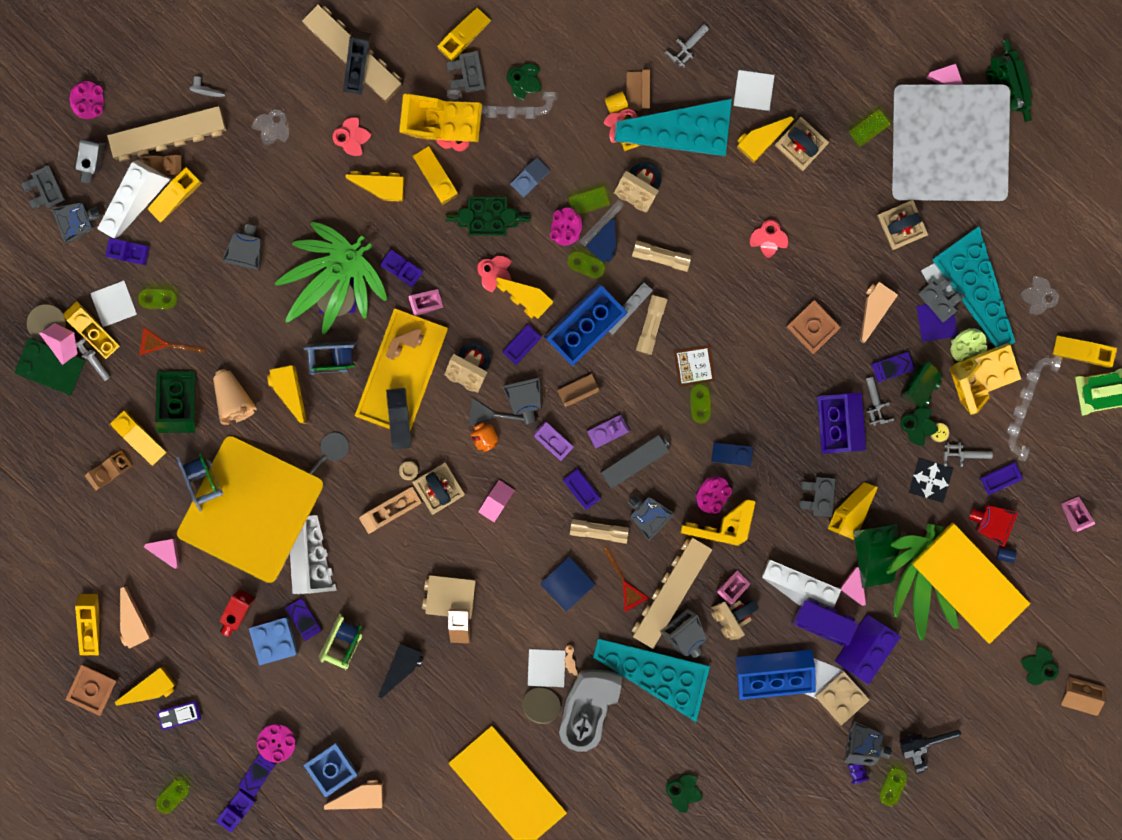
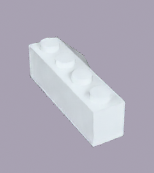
(132, 197)
(309, 561)
(800, 586)

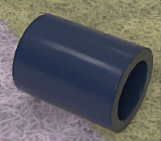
(1006, 554)

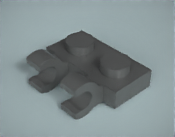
(471, 72)
(48, 188)
(939, 301)
(823, 496)

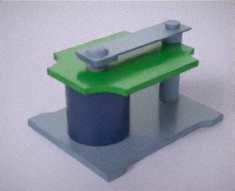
(341, 356)
(195, 470)

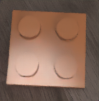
(813, 327)
(91, 690)

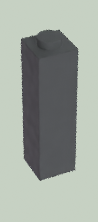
(635, 461)

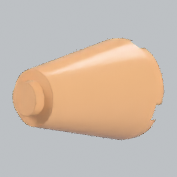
(231, 398)

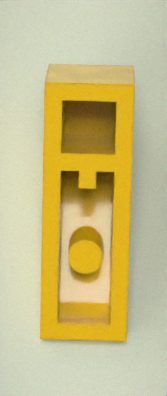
(760, 139)
(435, 175)
(138, 437)
(88, 623)
(154, 686)

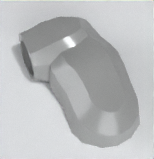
(587, 708)

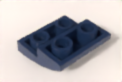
(568, 583)

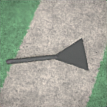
(481, 413)

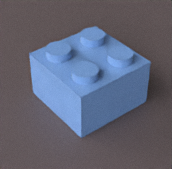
(273, 641)
(331, 769)

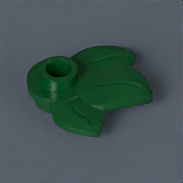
(527, 81)
(922, 426)
(1037, 665)
(686, 794)

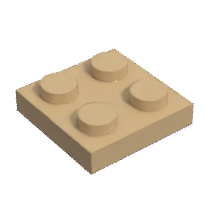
(842, 698)

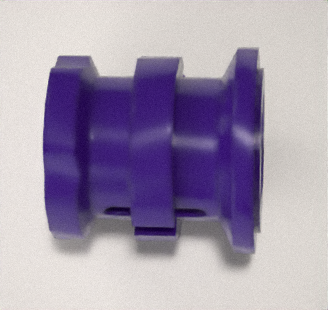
(858, 773)

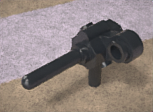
(917, 745)

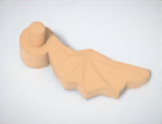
(570, 662)

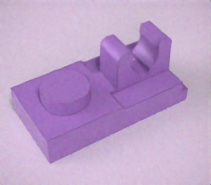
(608, 431)
(553, 441)

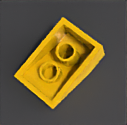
(287, 386)

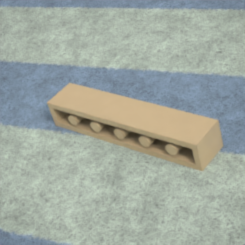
(337, 39)
(167, 133)
(672, 592)

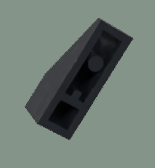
(357, 61)
(399, 418)
(403, 664)

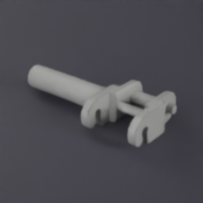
(694, 38)
(92, 359)
(876, 402)
(965, 454)

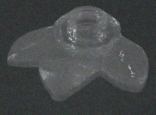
(270, 129)
(1036, 296)

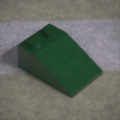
(42, 366)
(922, 384)
(175, 402)
(876, 554)

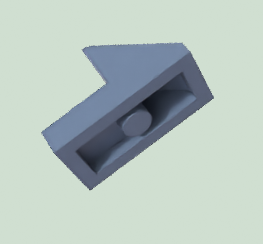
(530, 177)

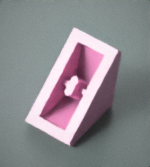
(946, 76)
(425, 302)
(60, 342)
(496, 501)
(1077, 514)
(166, 551)
(853, 587)
(733, 588)

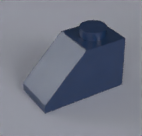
(604, 243)
(732, 454)

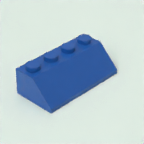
(585, 324)
(775, 674)

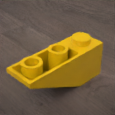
(463, 34)
(384, 187)
(174, 194)
(530, 297)
(90, 329)
(1085, 351)
(852, 512)

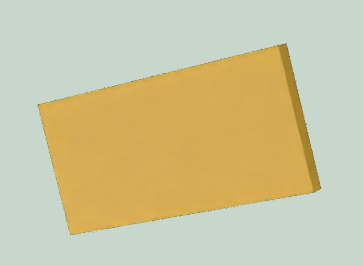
(408, 371)
(970, 583)
(507, 787)

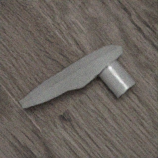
(197, 88)

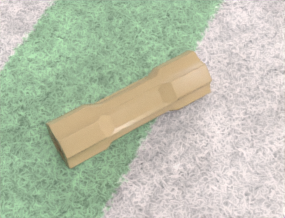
(674, 259)
(651, 325)
(599, 531)

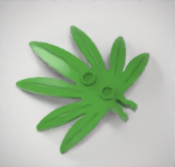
(341, 265)
(922, 586)

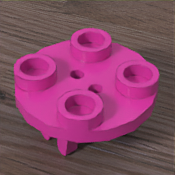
(87, 91)
(566, 226)
(713, 494)
(270, 750)

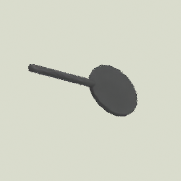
(333, 447)

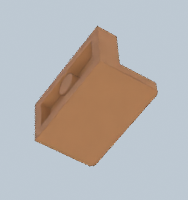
(638, 90)
(578, 390)
(1084, 696)

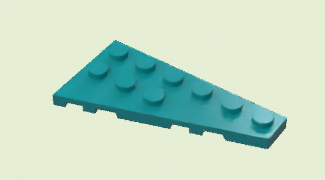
(687, 129)
(973, 275)
(665, 677)

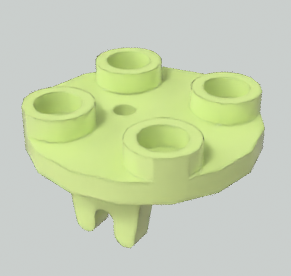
(968, 344)

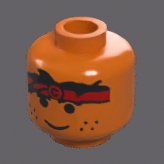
(484, 436)

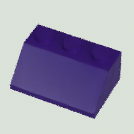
(841, 423)
(825, 622)
(868, 649)

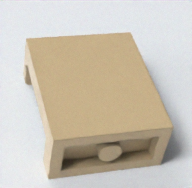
(447, 594)

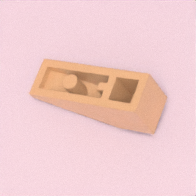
(876, 306)
(390, 510)
(131, 622)
(362, 797)

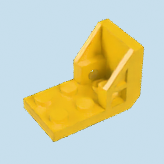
(440, 119)
(983, 374)
(738, 518)

